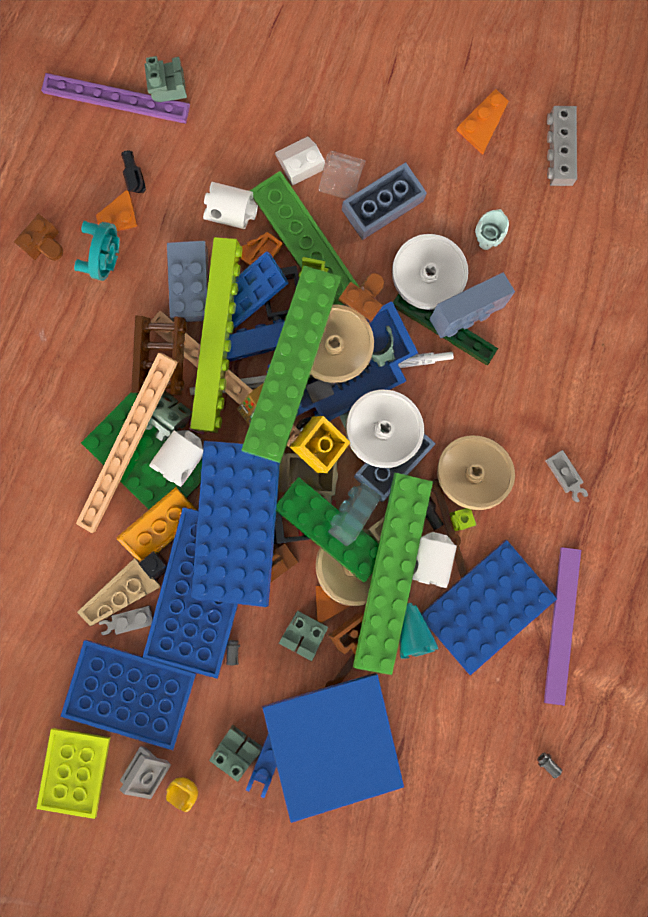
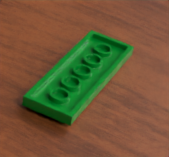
(313, 515)

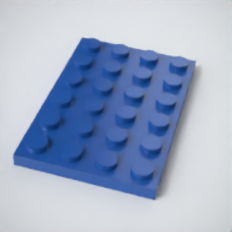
(488, 607)
(128, 694)

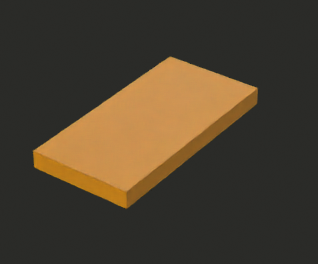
(156, 526)

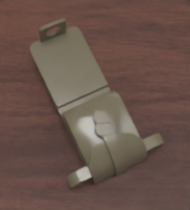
(294, 466)

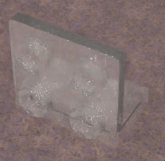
(341, 174)

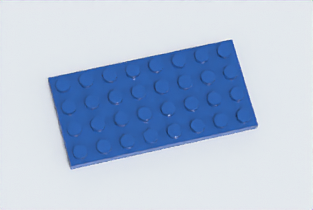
(235, 526)
(185, 629)

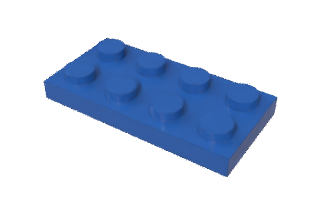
(256, 287)

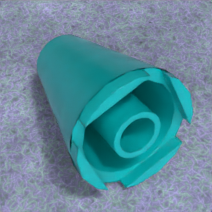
(415, 635)

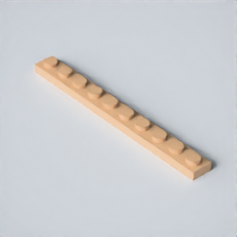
(235, 387)
(126, 442)

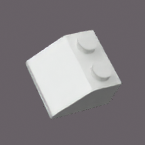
(300, 160)

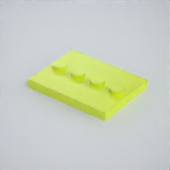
(73, 773)

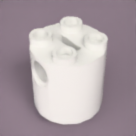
(229, 205)
(178, 456)
(434, 559)

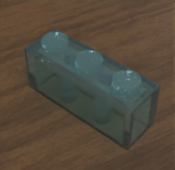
(354, 514)

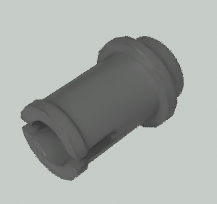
(232, 652)
(551, 767)

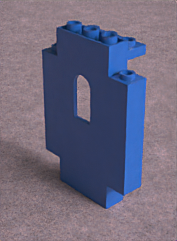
(379, 377)

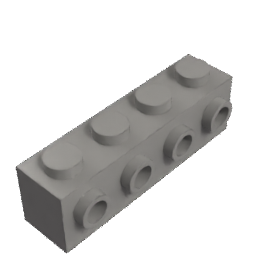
(562, 145)

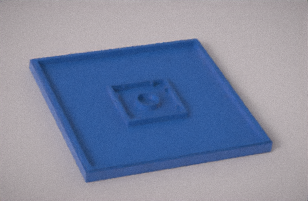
(333, 747)

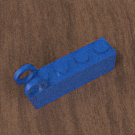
(255, 341)
(264, 767)

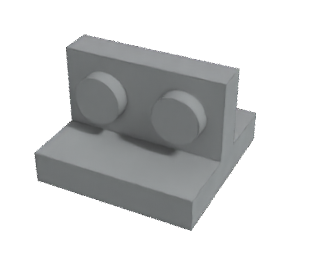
(144, 774)

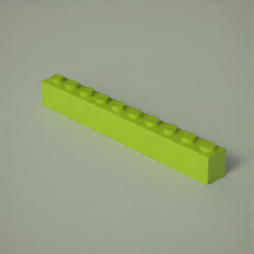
(215, 335)

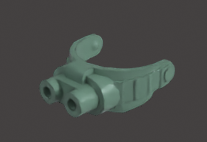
(386, 353)

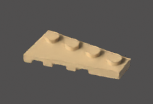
(120, 592)

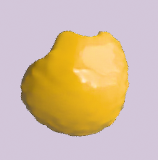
(182, 793)

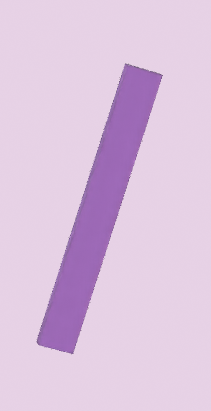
(114, 98)
(562, 626)

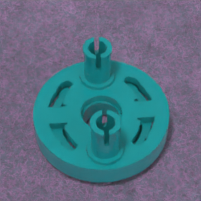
(102, 250)

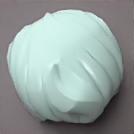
(492, 229)

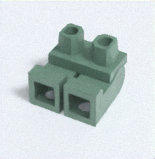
(166, 80)
(168, 416)
(307, 627)
(235, 763)

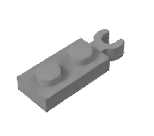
(566, 474)
(129, 620)

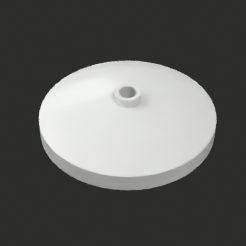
(434, 256)
(389, 412)

